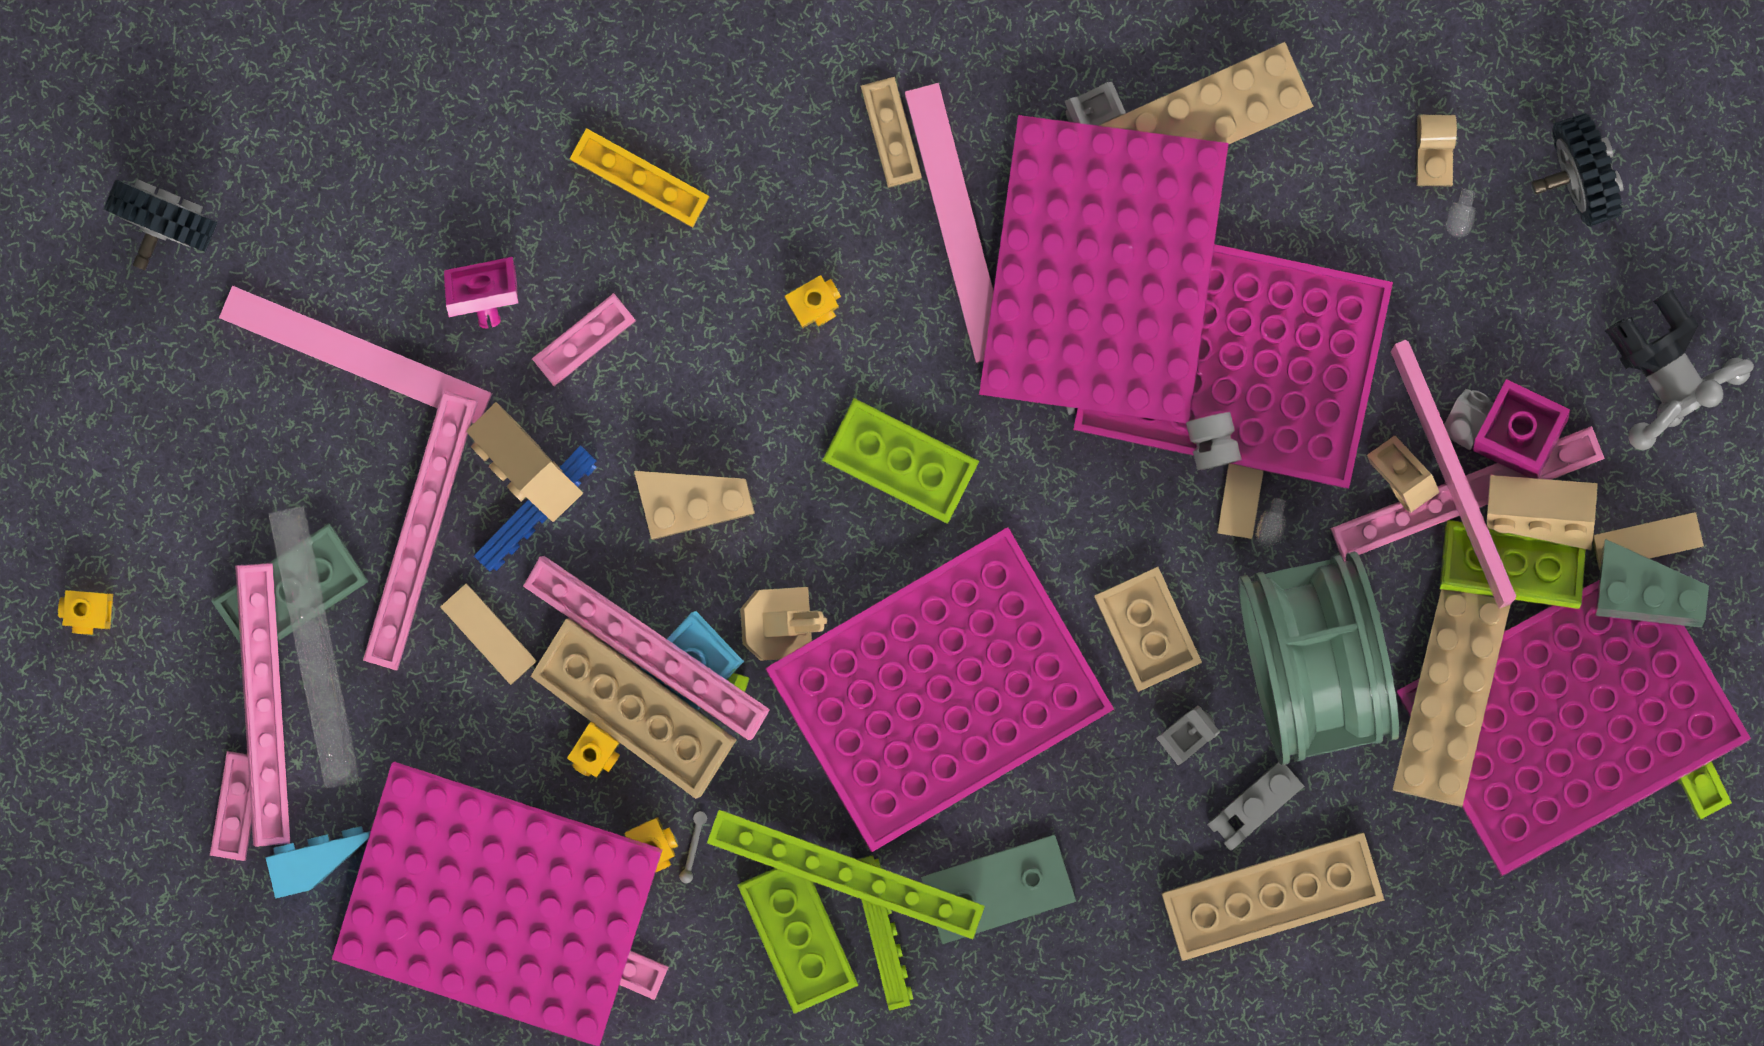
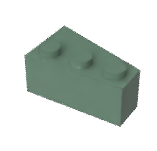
(1647, 590)

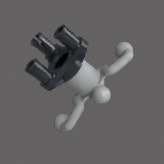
(1671, 370)

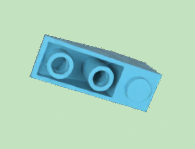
(304, 868)

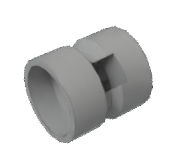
(1213, 441)

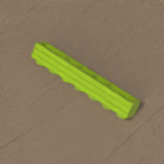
(886, 951)

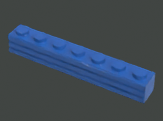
(528, 515)

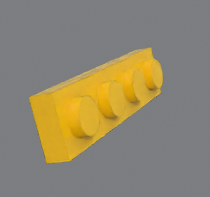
(639, 177)

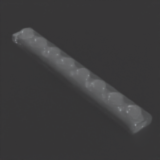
(314, 647)

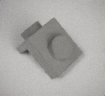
(1095, 106)
(1467, 417)
(1188, 734)

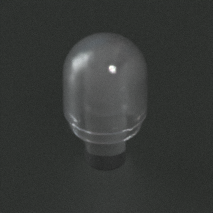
(1461, 215)
(1271, 524)

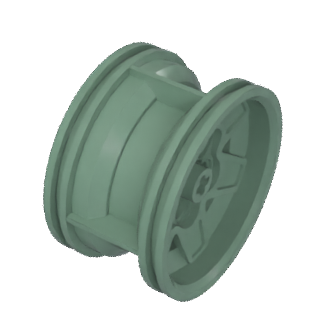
(1319, 658)

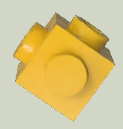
(814, 302)
(85, 611)
(594, 751)
(654, 835)

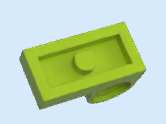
(1705, 790)

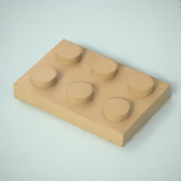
(1147, 629)

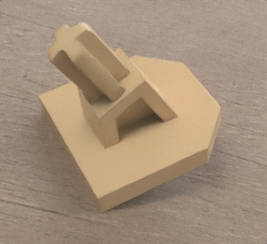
(778, 622)

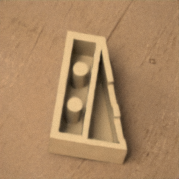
(522, 462)
(690, 501)
(1543, 509)

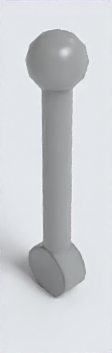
(686, 875)

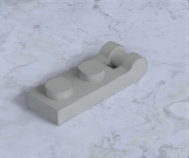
(1256, 804)

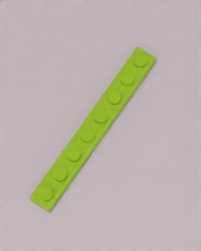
(845, 874)

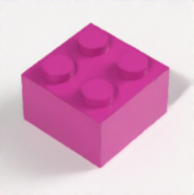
(1521, 430)

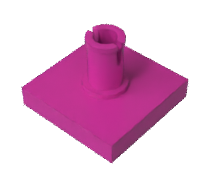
(481, 289)

